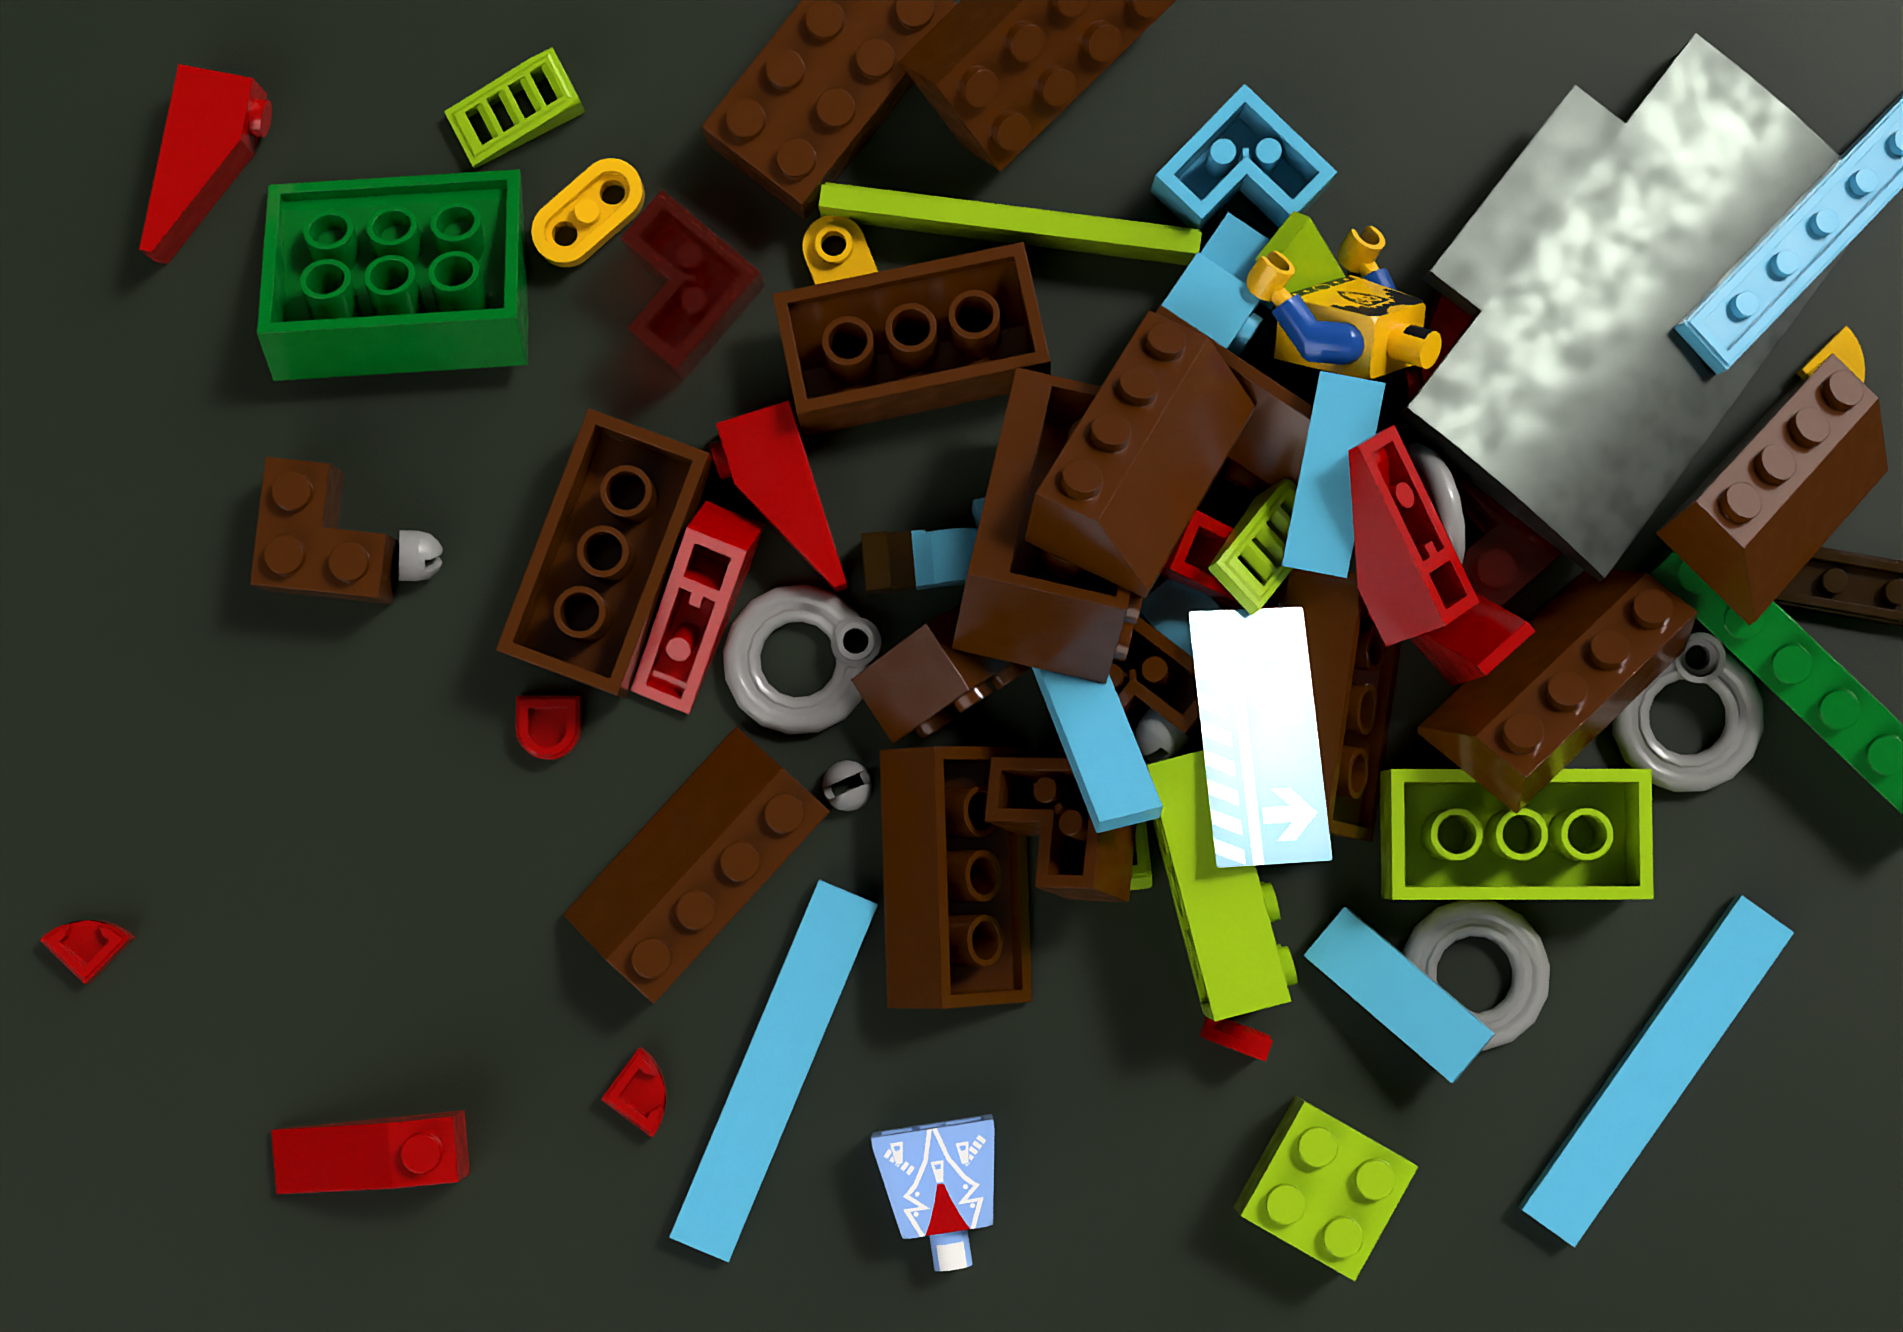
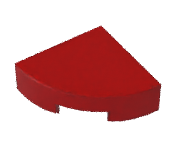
(87, 946)
(1237, 1037)
(639, 1093)

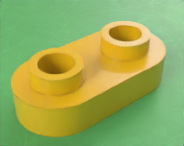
(582, 208)
(852, 262)

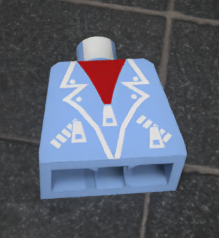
(940, 1183)

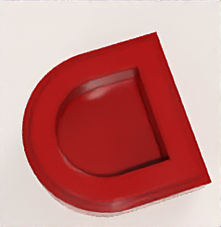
(549, 725)

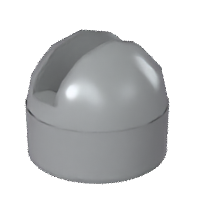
(418, 555)
(1159, 737)
(854, 797)

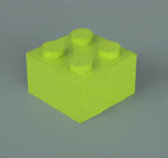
(1325, 1188)

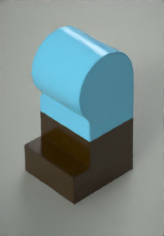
(916, 559)

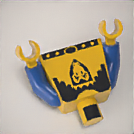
(1350, 322)

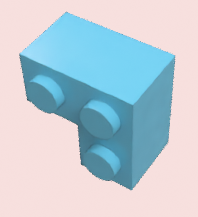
(1243, 151)
(1214, 286)

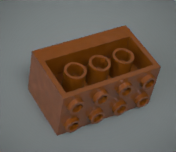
(1017, 596)

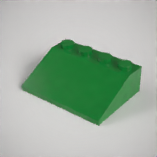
(394, 275)

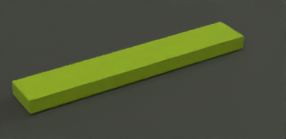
(1010, 224)

